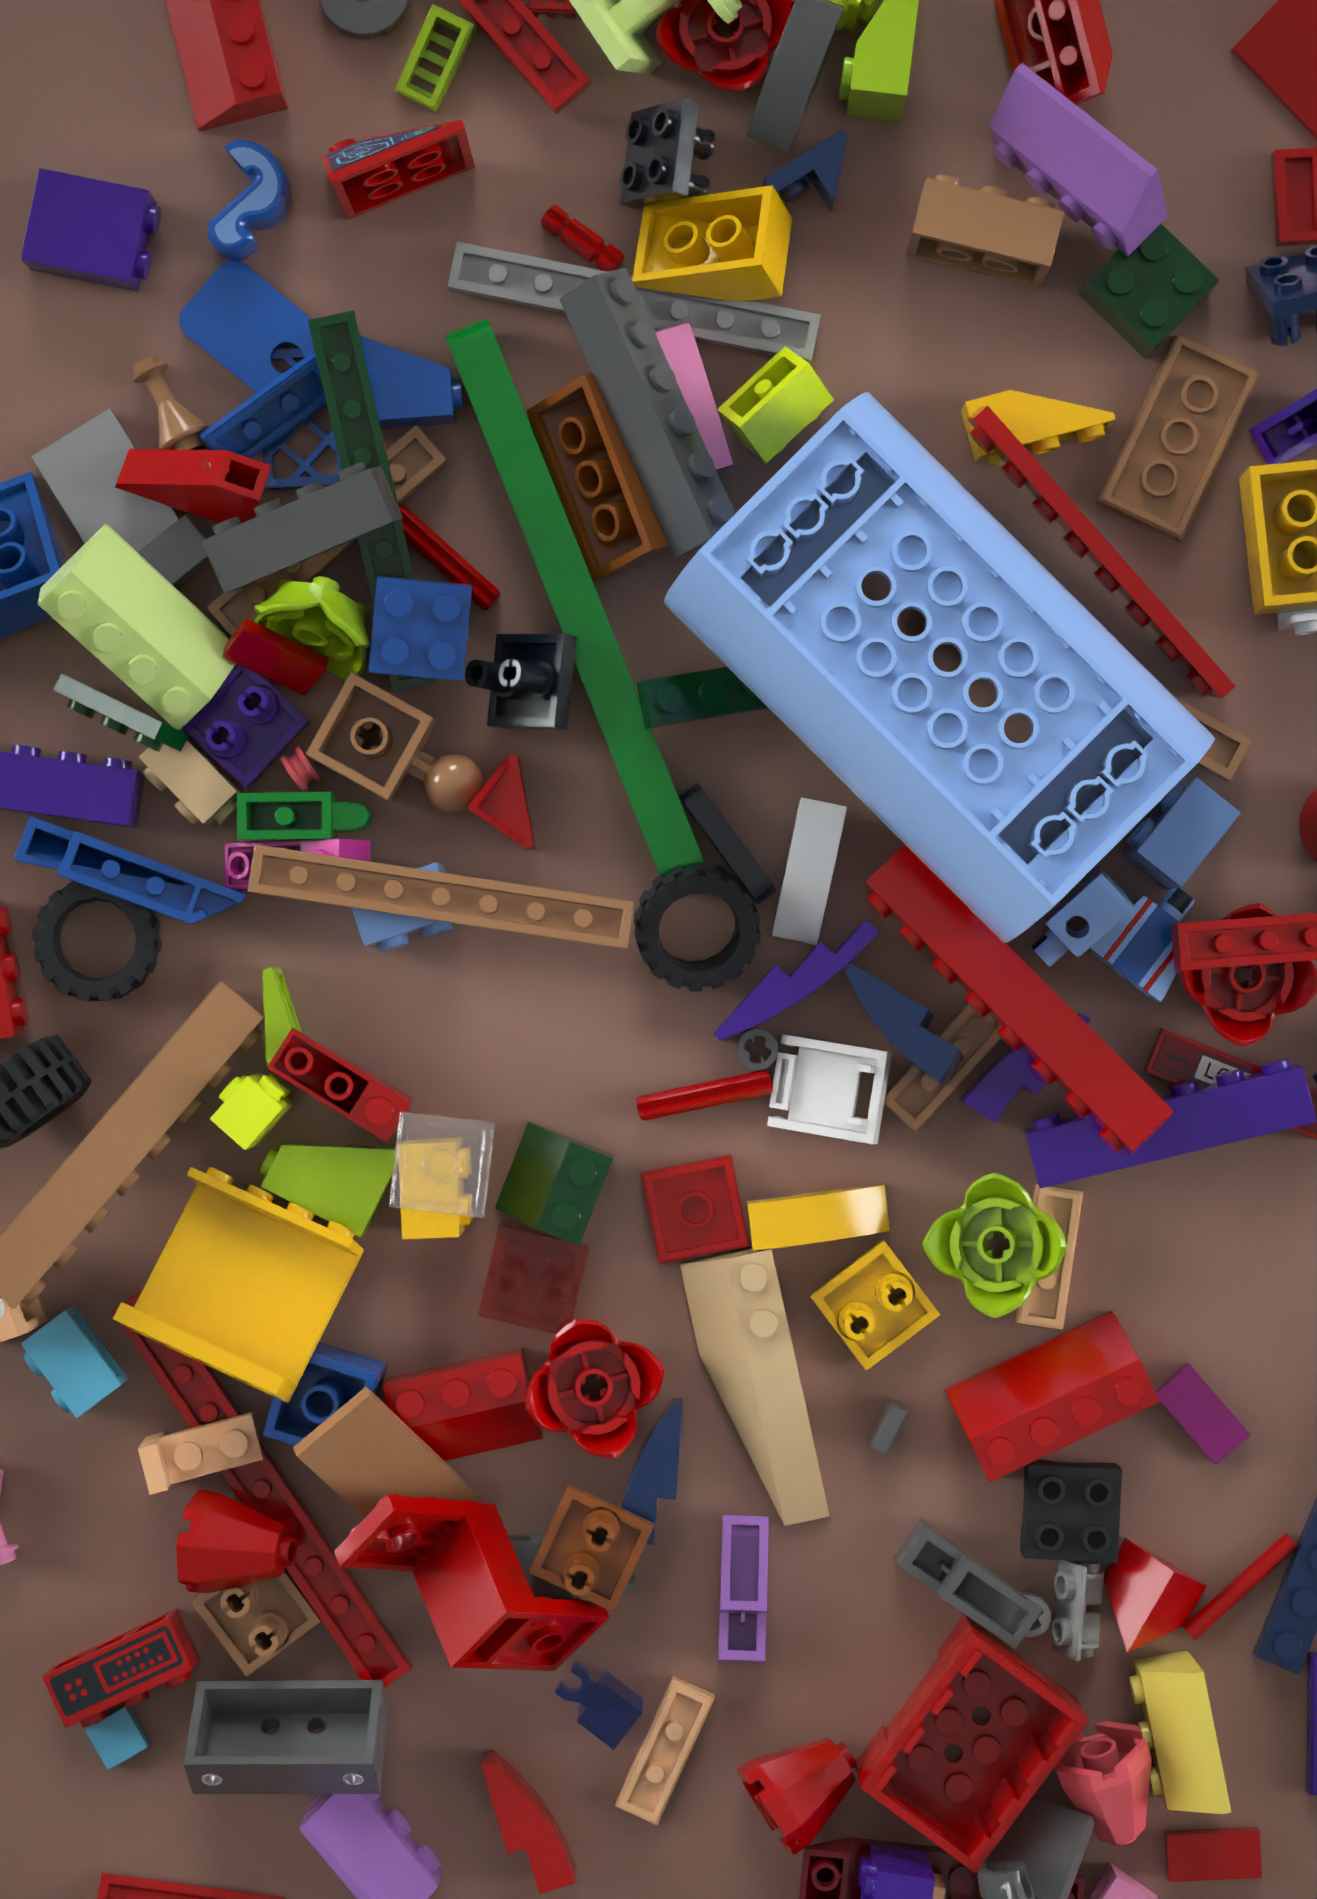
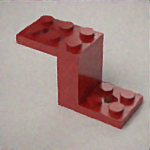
(470, 1583)

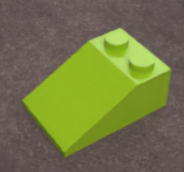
(879, 72)

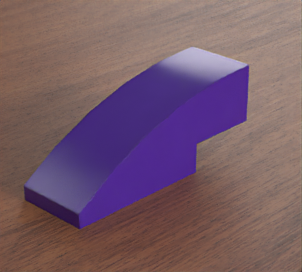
(1002, 1080)

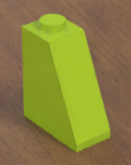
(331, 1180)

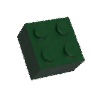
(1149, 290)

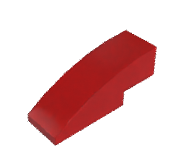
(528, 1824)

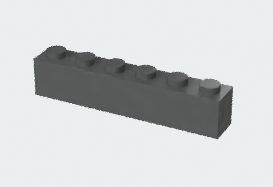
(648, 409)

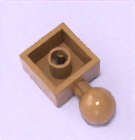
(360, 706)

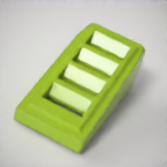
(427, 34)
(278, 1011)

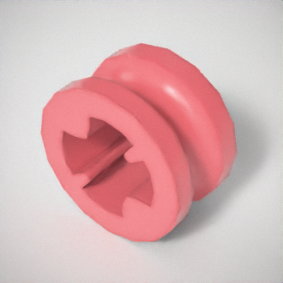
(301, 768)

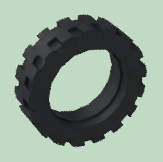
(701, 972)
(71, 982)

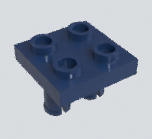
(1285, 290)

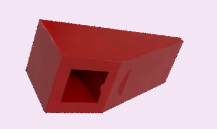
(197, 481)
(340, 1084)

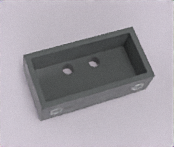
(235, 1756)

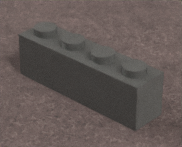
(301, 528)

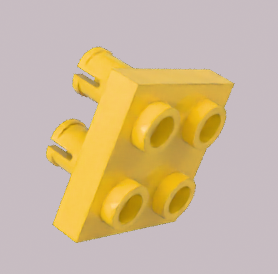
(874, 1304)

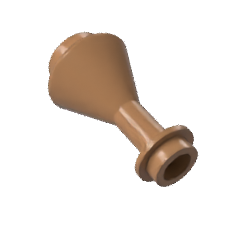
(177, 425)

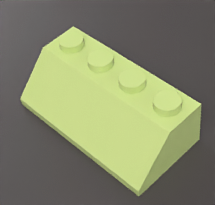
(138, 626)

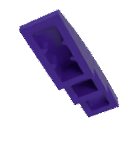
(779, 991)

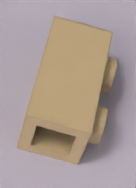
(195, 780)

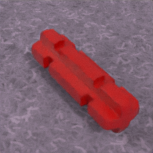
(581, 239)

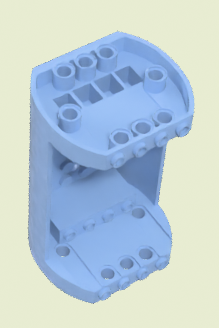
(985, 814)

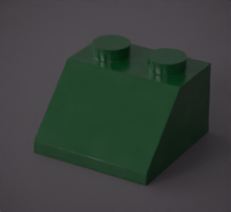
(554, 1183)

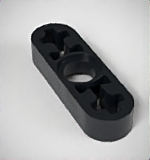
(727, 843)

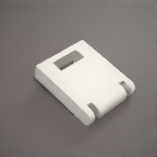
(823, 1089)

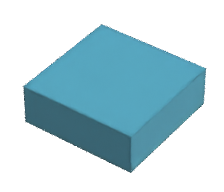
(117, 1737)

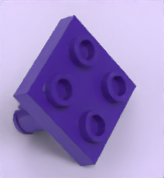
(246, 725)

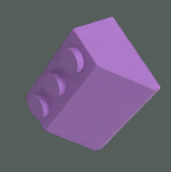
(370, 1847)

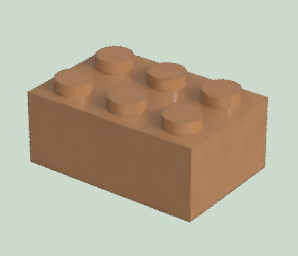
(985, 231)

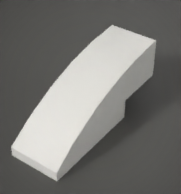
(809, 870)

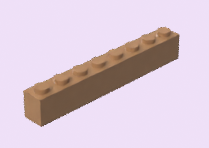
(120, 1141)

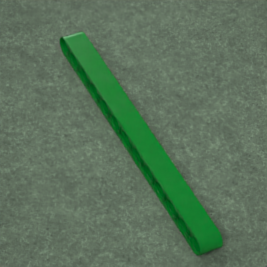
(573, 596)

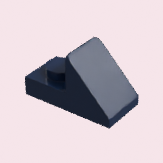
(818, 165)

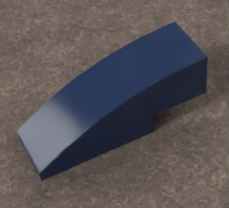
(905, 1026)
(656, 1467)

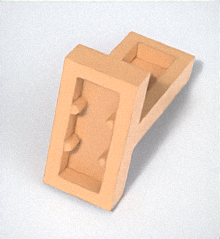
(199, 1451)

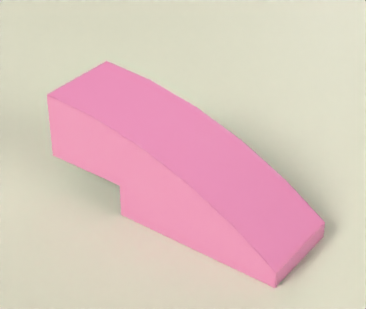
(686, 363)

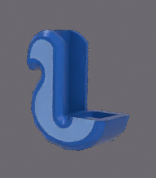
(256, 208)

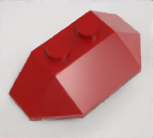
(1059, 42)

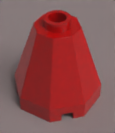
(230, 1545)
(799, 1788)

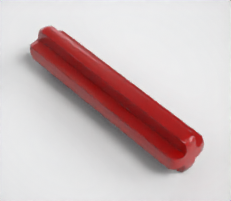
(447, 559)
(704, 1095)

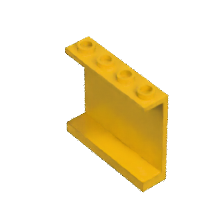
(245, 1284)

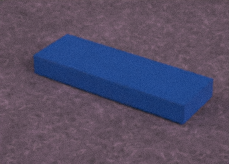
(269, 411)

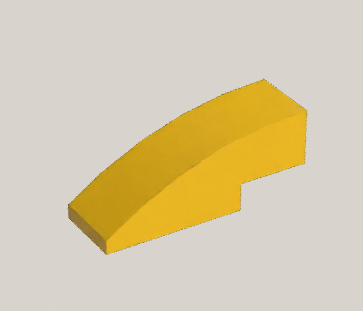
(817, 1217)

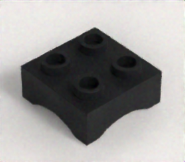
(1071, 1511)

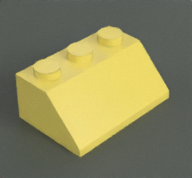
(1180, 1733)

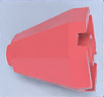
(1109, 1780)

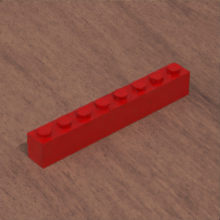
(1018, 1001)

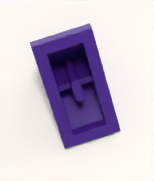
(1288, 431)

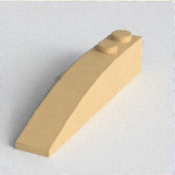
(754, 1368)

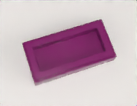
(1201, 1413)

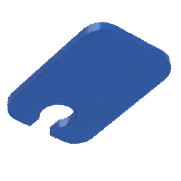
(244, 322)

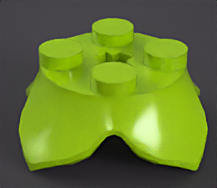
(320, 618)
(961, 1248)

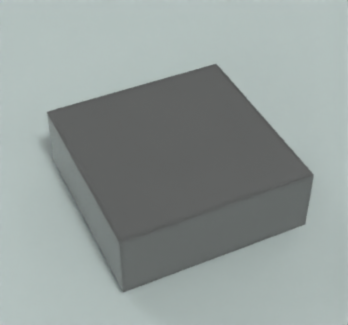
(888, 1426)

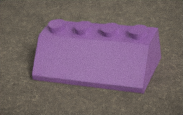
(1077, 162)

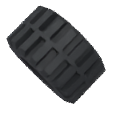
(38, 1087)

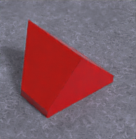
(505, 804)
(1149, 1594)

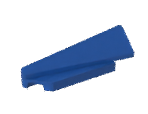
(123, 873)

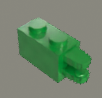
(297, 816)

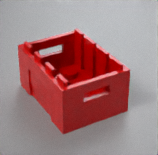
(1003, 1761)

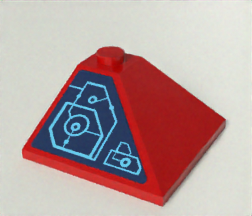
(395, 165)

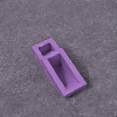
(743, 1589)

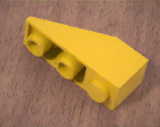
(1037, 422)

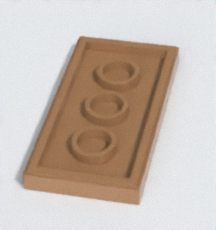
(1178, 437)
(373, 1454)

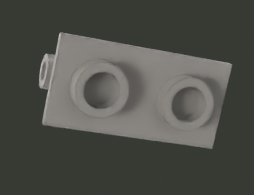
(1073, 1629)

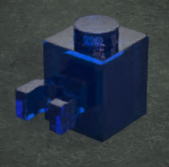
(606, 1707)

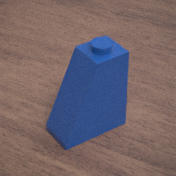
(410, 388)

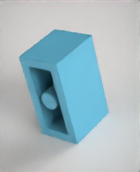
(73, 1362)

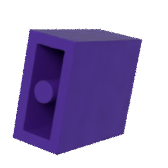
(90, 230)

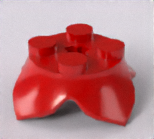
(729, 63)
(1247, 1011)
(601, 1423)

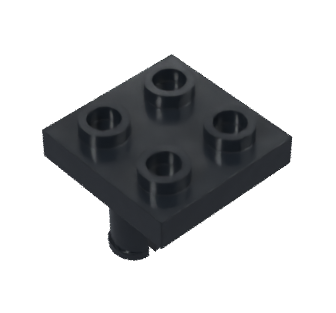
(661, 154)
(527, 680)

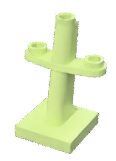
(621, 24)

